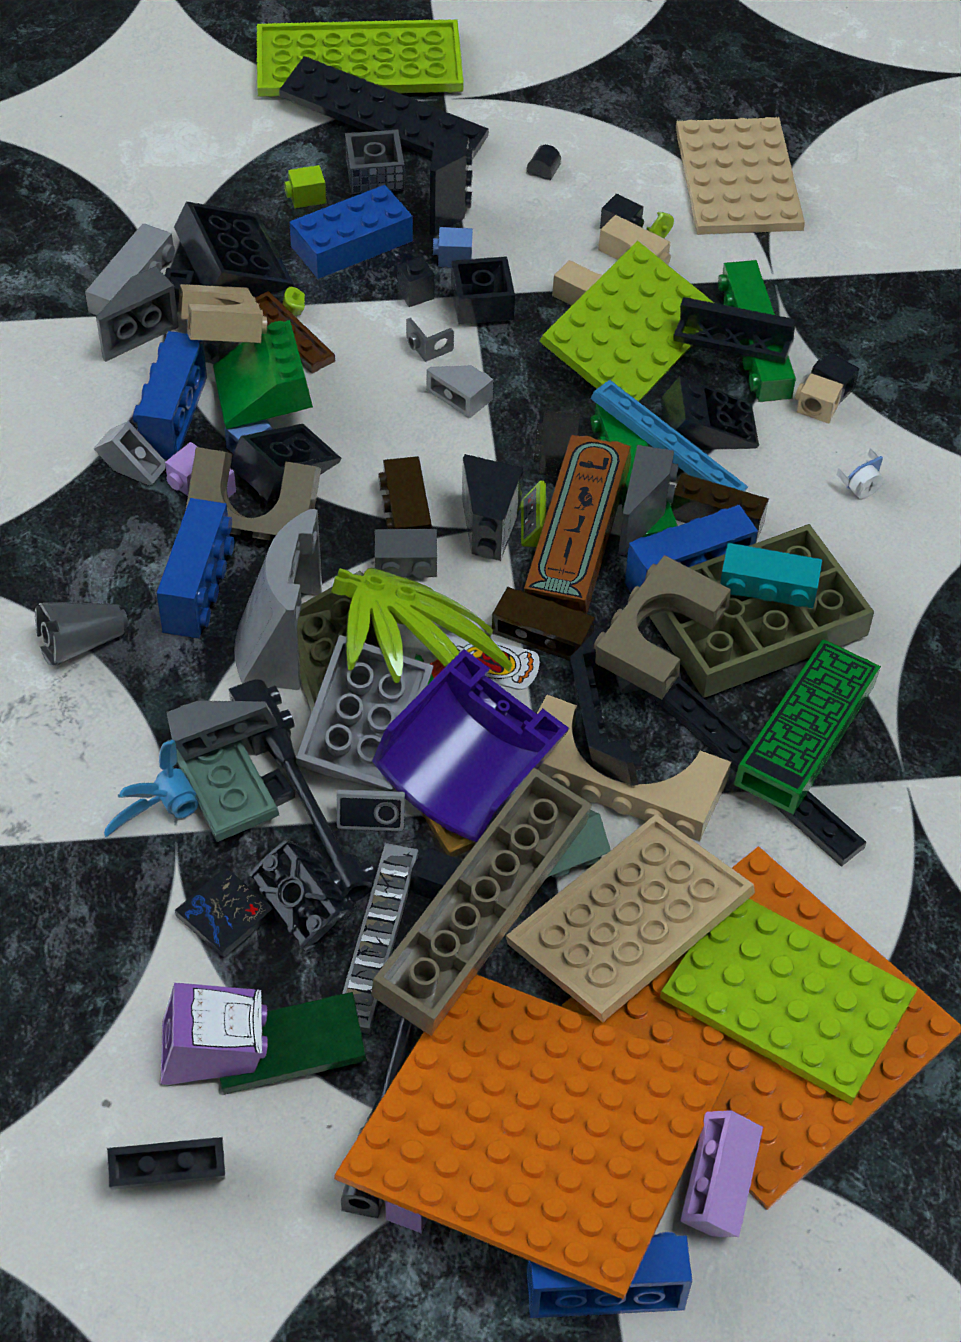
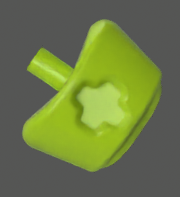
(662, 224)
(294, 300)

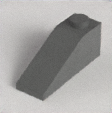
(213, 724)

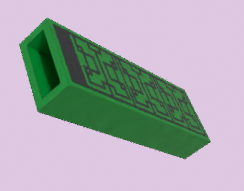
(807, 726)

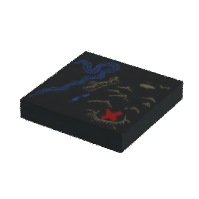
(224, 912)

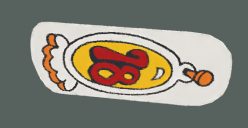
(524, 663)

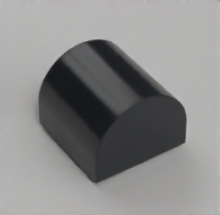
(544, 162)

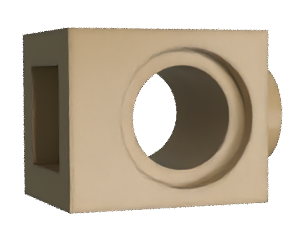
(818, 398)

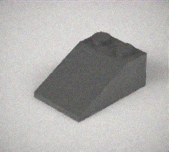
(137, 313)
(647, 493)

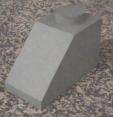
(460, 387)
(130, 454)

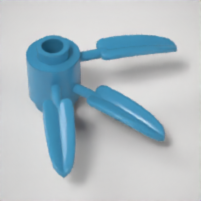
(169, 787)

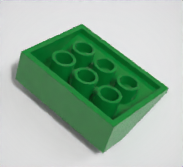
(262, 378)

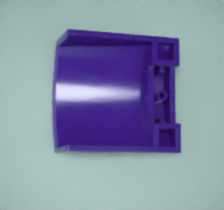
(464, 747)

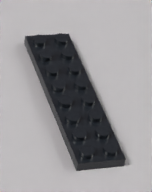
(375, 107)

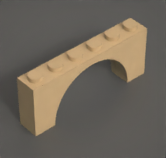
(682, 800)

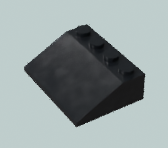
(231, 249)

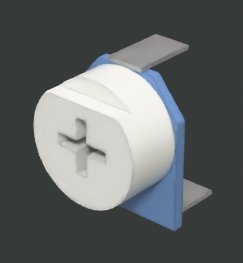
(865, 478)

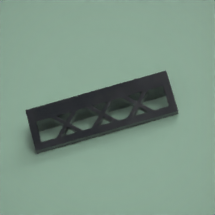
(736, 325)

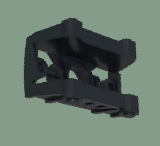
(314, 885)

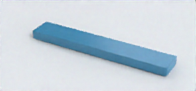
(662, 436)

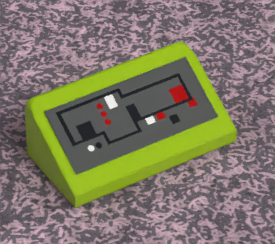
(533, 515)

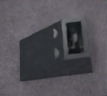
(709, 416)

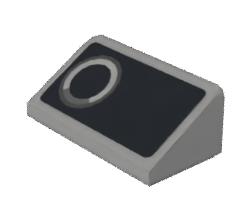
(370, 810)

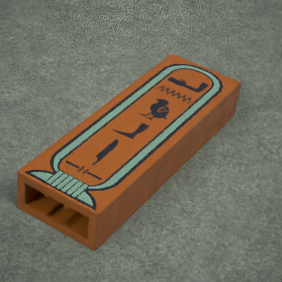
(579, 522)

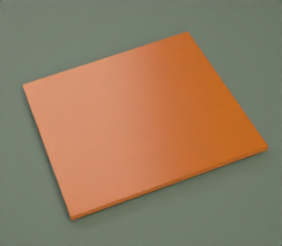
(796, 1116)
(538, 1133)

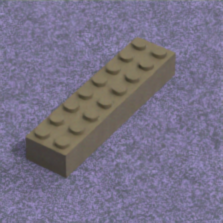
(480, 901)

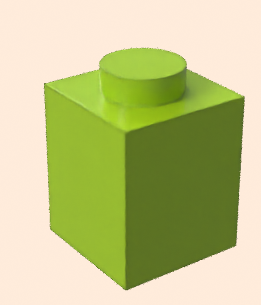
(306, 186)

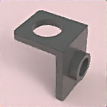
(425, 345)

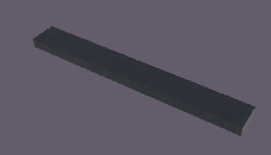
(732, 745)

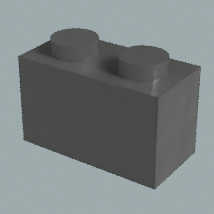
(406, 552)

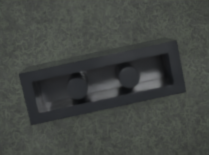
(166, 1163)

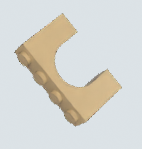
(615, 239)
(221, 313)

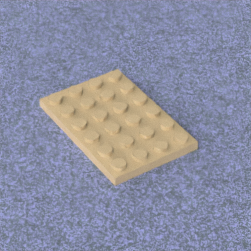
(739, 176)
(630, 916)

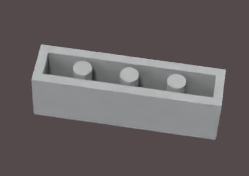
(144, 250)

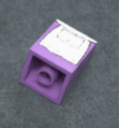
(211, 1033)

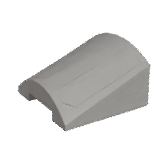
(268, 628)

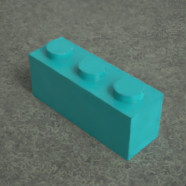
(771, 575)

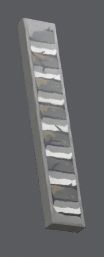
(379, 928)

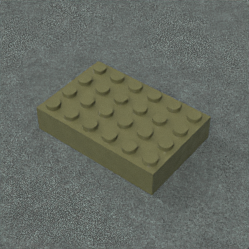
(762, 634)

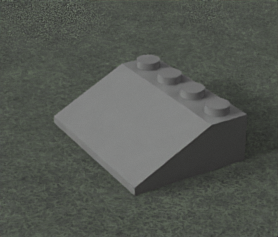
(354, 713)

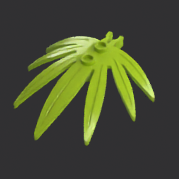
(407, 602)

